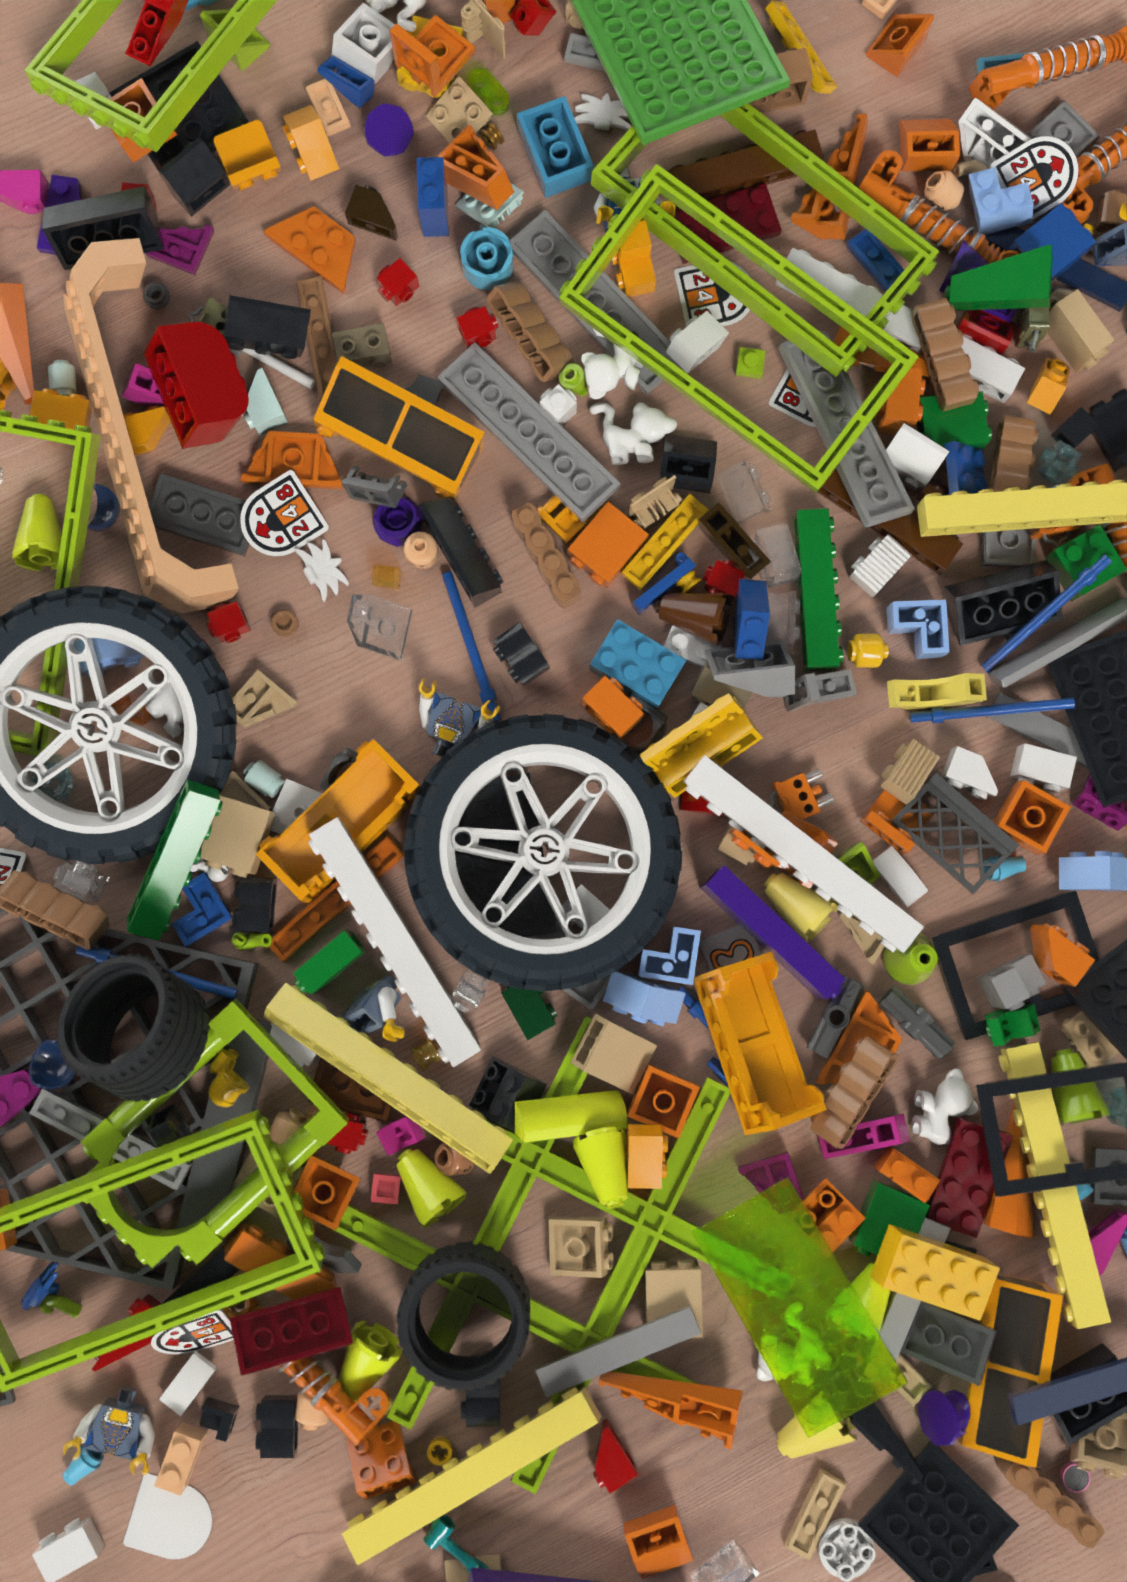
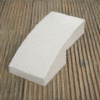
(900, 877)
(188, 1383)

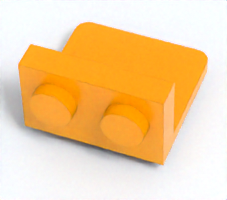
(247, 155)

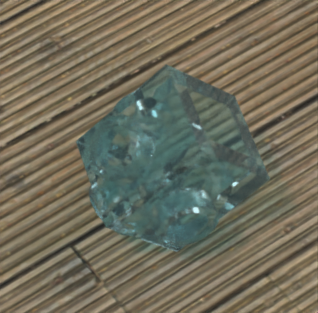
(1058, 462)
(1117, 1106)

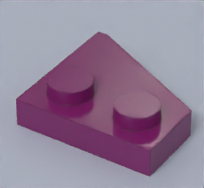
(183, 248)
(15, 1094)
(769, 1171)

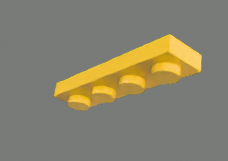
(794, 37)
(664, 542)

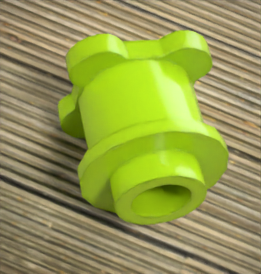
(573, 378)

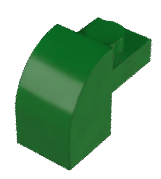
(1008, 1025)

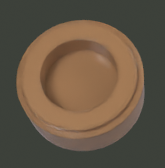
(284, 623)

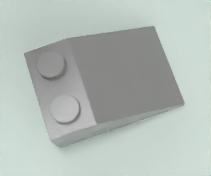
(767, 677)

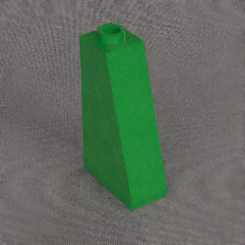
(1005, 284)

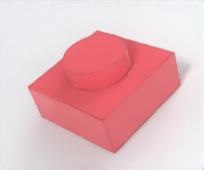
(386, 1188)

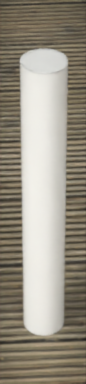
(283, 368)

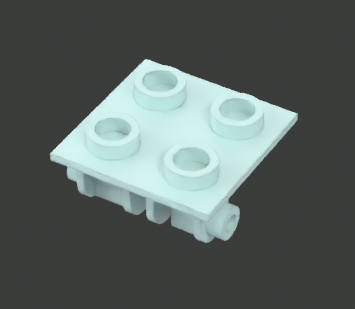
(487, 215)

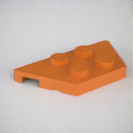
(316, 244)
(293, 451)
(864, 1021)

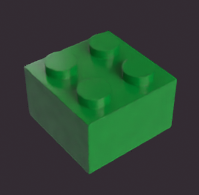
(1082, 554)

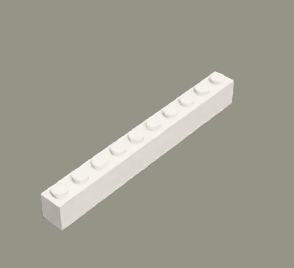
(993, 372)
(803, 854)
(395, 941)

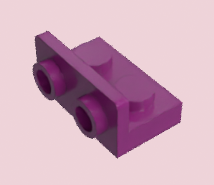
(1089, 802)

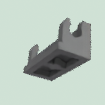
(374, 489)

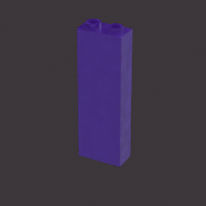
(773, 934)

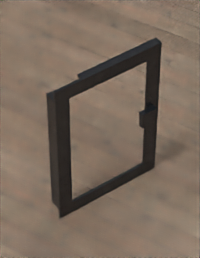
(944, 940)
(1075, 1173)

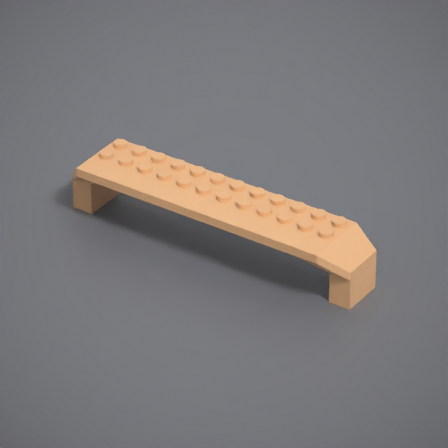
(162, 577)

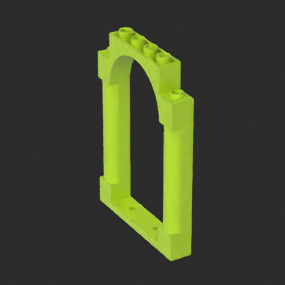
(208, 1232)

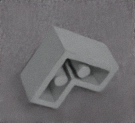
(1012, 983)

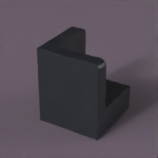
(1075, 428)
(219, 1417)

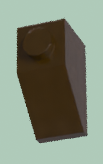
(370, 213)

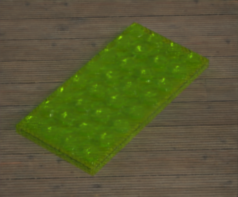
(799, 1307)

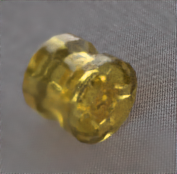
(426, 1054)

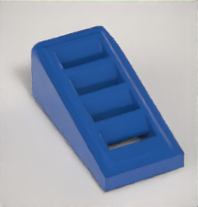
(354, 85)

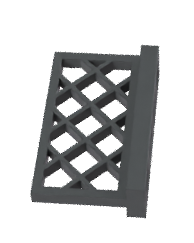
(971, 817)

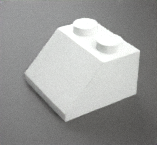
(365, 42)
(915, 457)

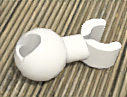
(214, 874)

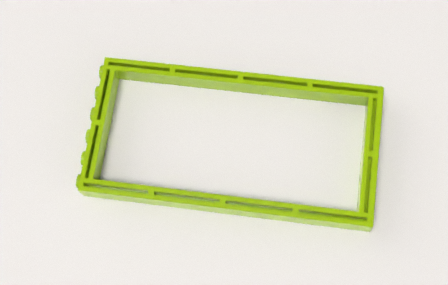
(155, 128)
(823, 179)
(621, 226)
(70, 553)
(289, 1205)

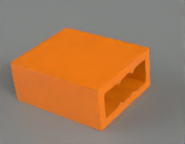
(607, 545)

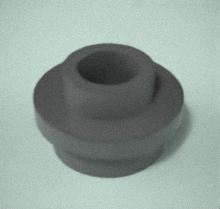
(156, 288)

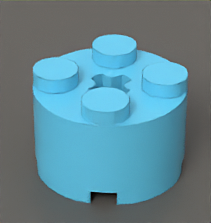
(475, 260)

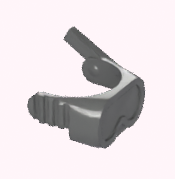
(659, 725)
(337, 763)

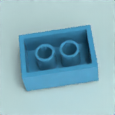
(555, 146)
(637, 663)

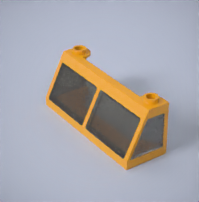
(399, 427)
(1020, 1358)

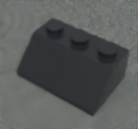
(265, 327)
(1089, 1417)

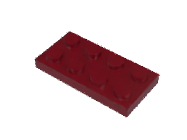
(749, 208)
(965, 1180)
(291, 1331)

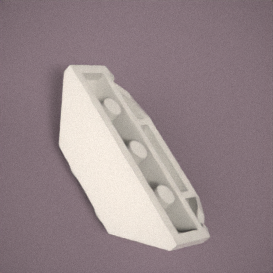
(988, 134)

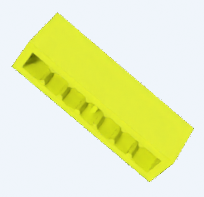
(569, 1115)

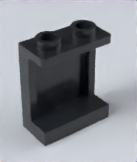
(1112, 432)

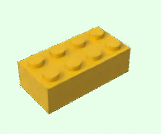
(934, 1272)

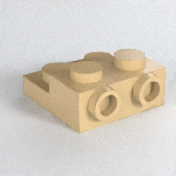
(580, 1246)
(1103, 1449)

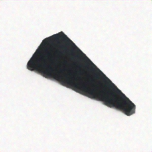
(881, 1431)

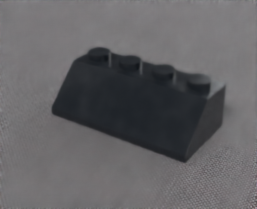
(101, 218)
(460, 550)
(1001, 601)

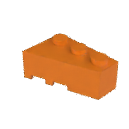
(476, 170)

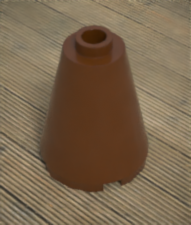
(696, 614)

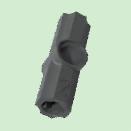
(916, 1022)
(826, 1033)

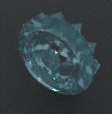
(62, 789)

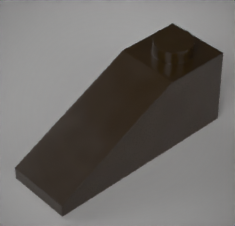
(732, 541)

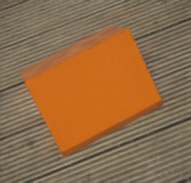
(900, 41)
(325, 1191)

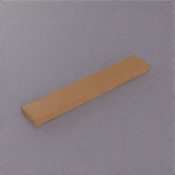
(319, 332)

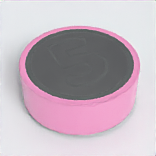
(1074, 1478)

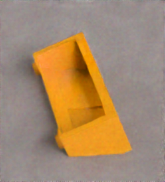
(365, 799)
(756, 1045)

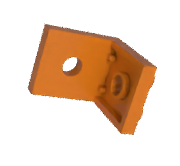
(417, 56)

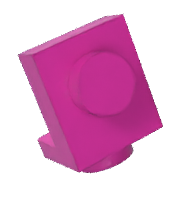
(399, 1134)

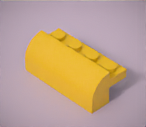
(716, 732)

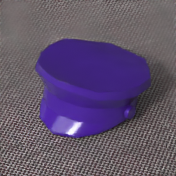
(388, 130)
(397, 524)
(944, 1416)

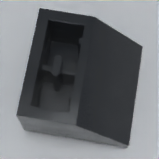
(194, 176)
(690, 461)
(501, 1088)

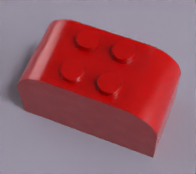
(197, 381)

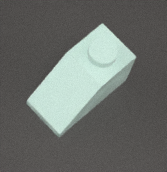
(263, 407)

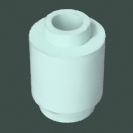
(62, 377)
(263, 778)

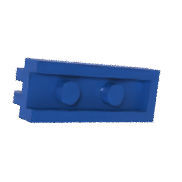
(875, 259)
(684, 565)

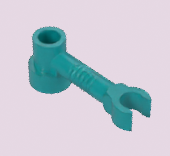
(439, 1535)

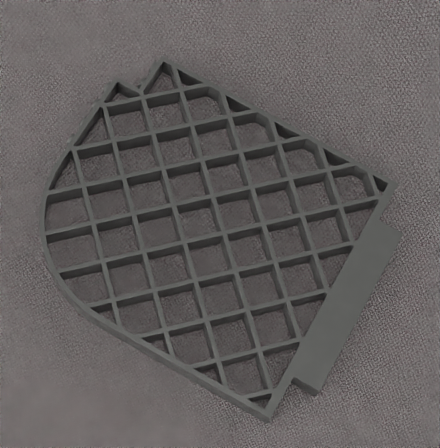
(210, 1174)

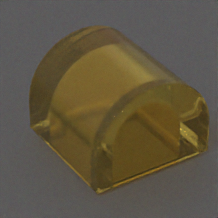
(386, 576)

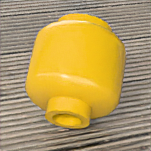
(867, 650)

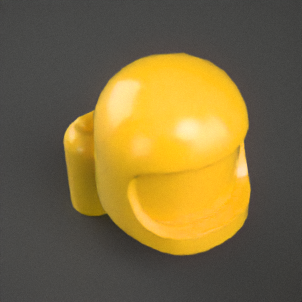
(227, 1083)

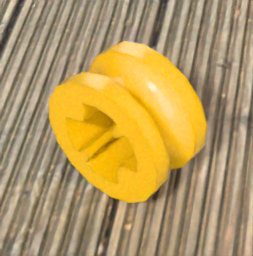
(688, 582)
(435, 1458)

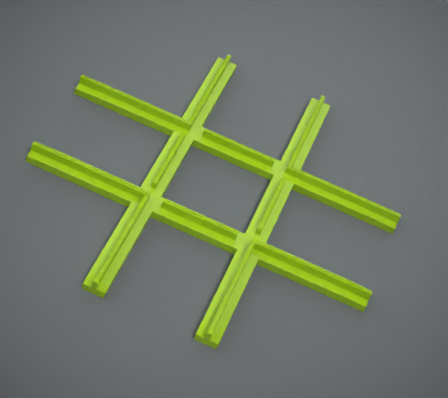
(651, 1220)

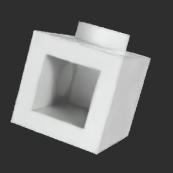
(559, 404)

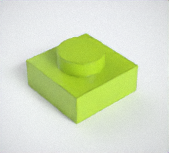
(750, 363)

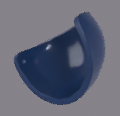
(107, 509)
(48, 1068)

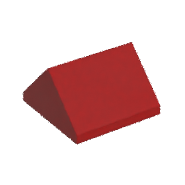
(987, 329)

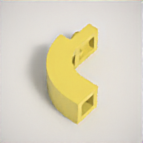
(940, 692)

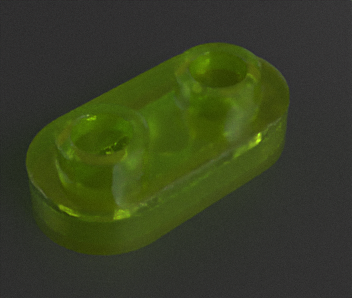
(490, 92)

